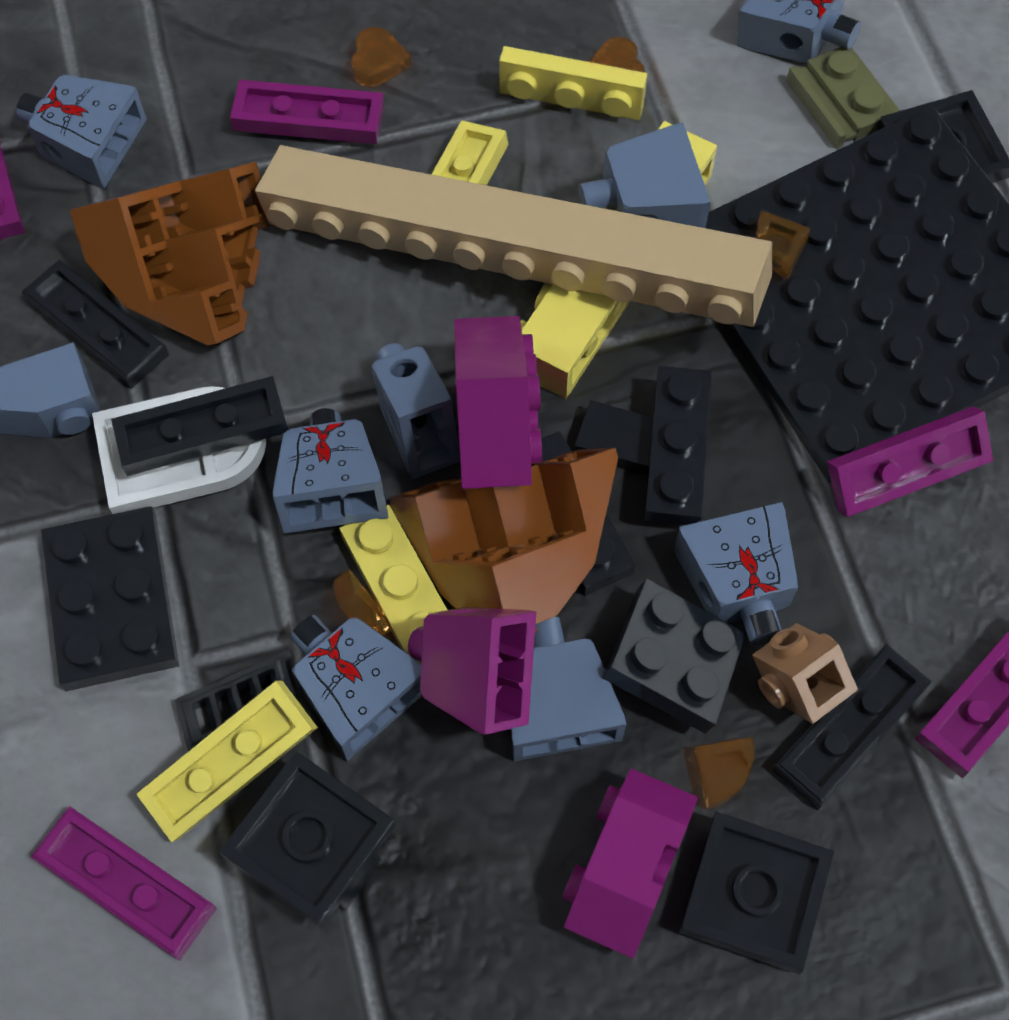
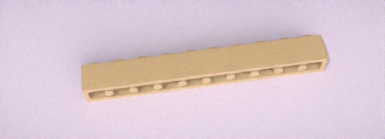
(520, 235)

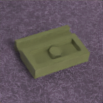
(841, 95)

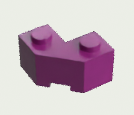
(630, 862)

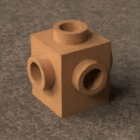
(804, 672)

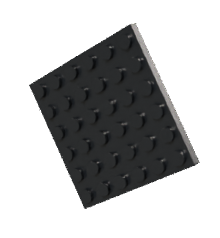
(894, 294)

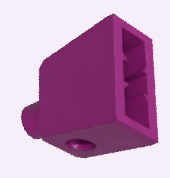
(478, 665)

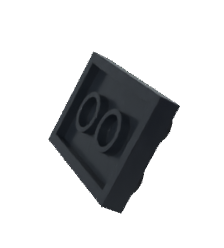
(108, 599)

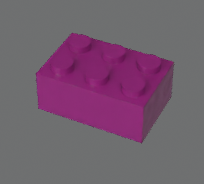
(496, 402)

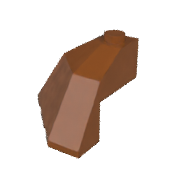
(180, 250)
(513, 542)

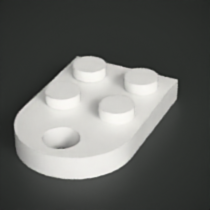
(175, 481)

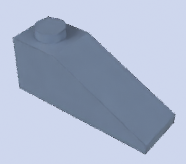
(47, 395)

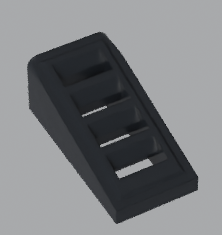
(229, 688)

